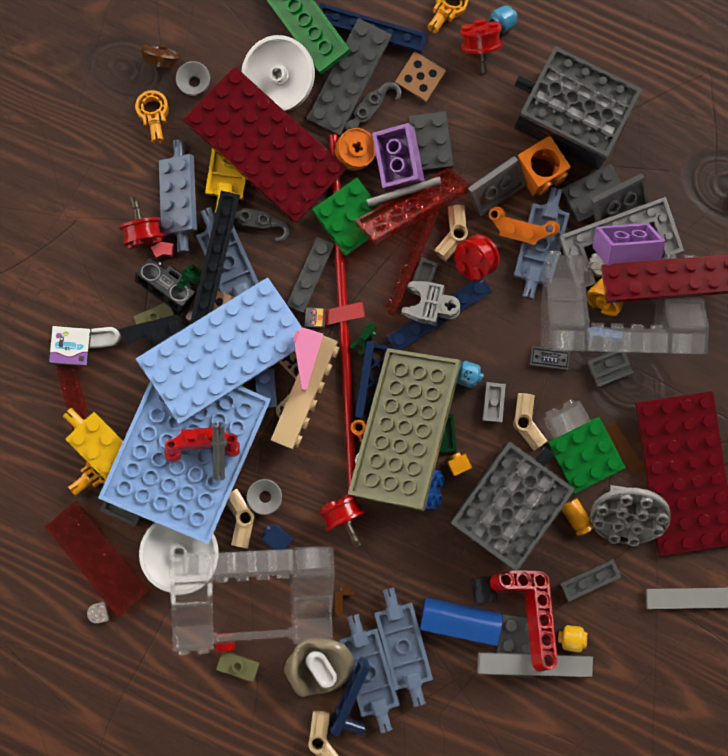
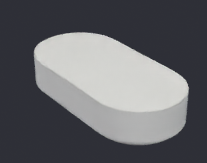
(104, 337)
(321, 669)

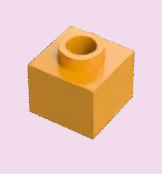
(458, 464)

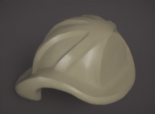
(300, 675)

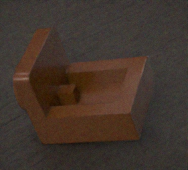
(338, 600)

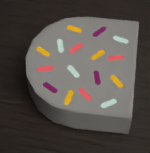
(98, 613)

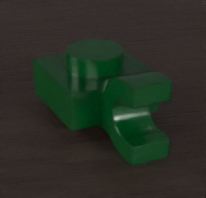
(190, 275)
(368, 334)

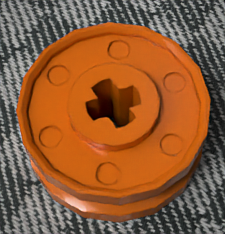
(364, 146)

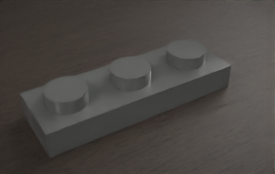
(590, 580)

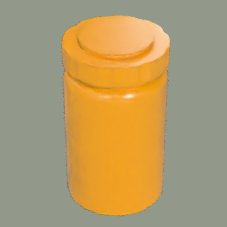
(577, 517)

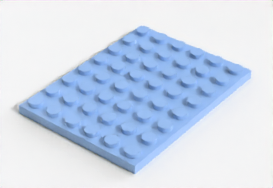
(184, 491)

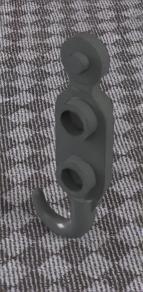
(371, 104)
(261, 220)

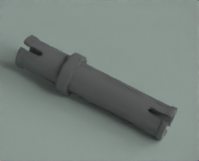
(218, 443)

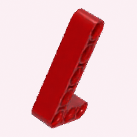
(535, 611)

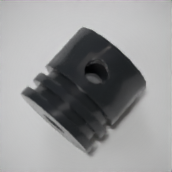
(482, 590)

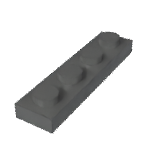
(310, 275)

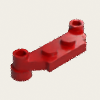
(198, 439)

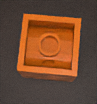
(547, 151)

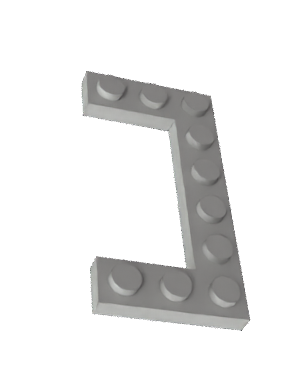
(655, 212)

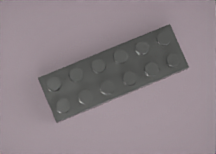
(349, 78)

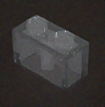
(566, 419)

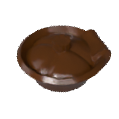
(160, 56)

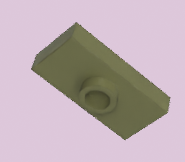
(154, 313)
(238, 666)

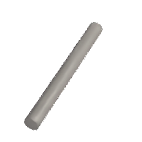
(404, 191)

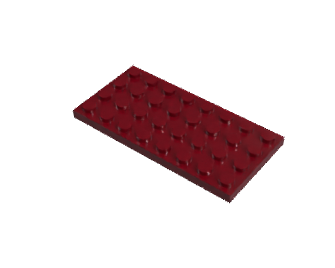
(265, 144)
(686, 470)

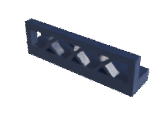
(365, 378)

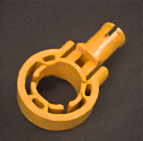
(443, 12)
(153, 117)
(85, 481)

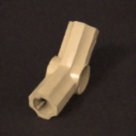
(457, 222)
(531, 433)
(242, 530)
(319, 729)

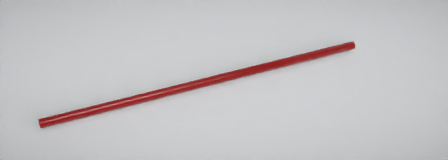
(344, 344)

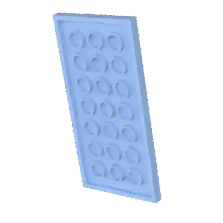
(221, 351)

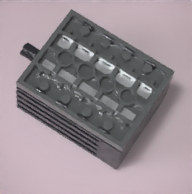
(576, 107)
(511, 504)

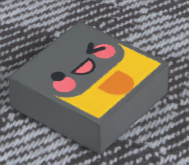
(315, 317)

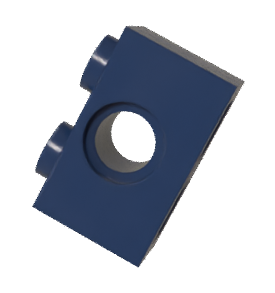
(277, 537)

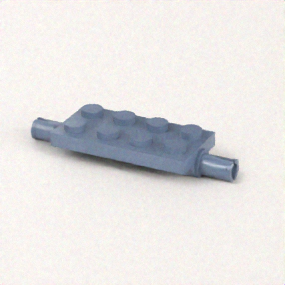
(178, 195)
(531, 256)
(237, 270)
(403, 646)
(378, 690)

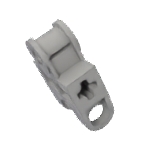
(439, 303)

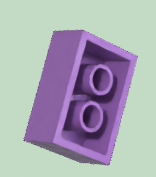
(398, 157)
(628, 243)

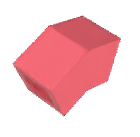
(163, 249)

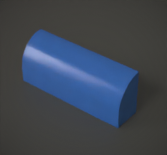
(461, 621)

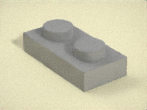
(494, 402)

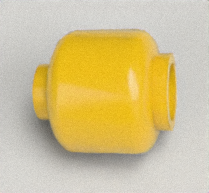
(573, 638)

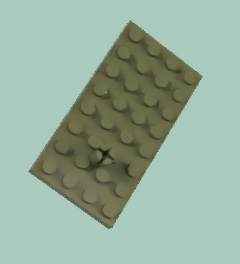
(405, 429)

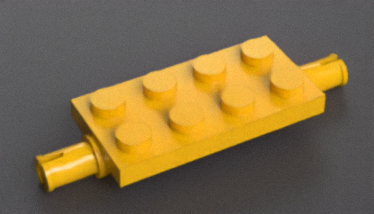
(223, 177)
(94, 441)

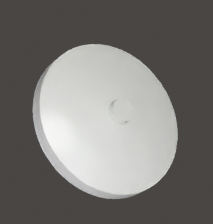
(281, 70)
(157, 547)

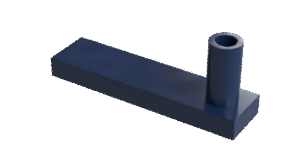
(339, 719)

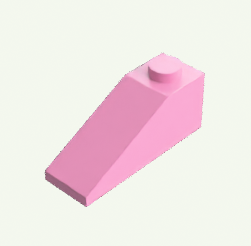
(306, 351)

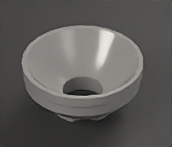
(192, 70)
(254, 492)

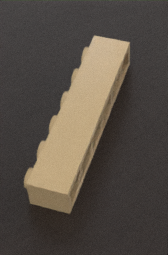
(301, 402)

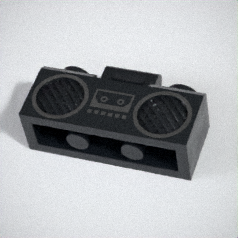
(163, 284)

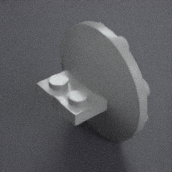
(630, 514)

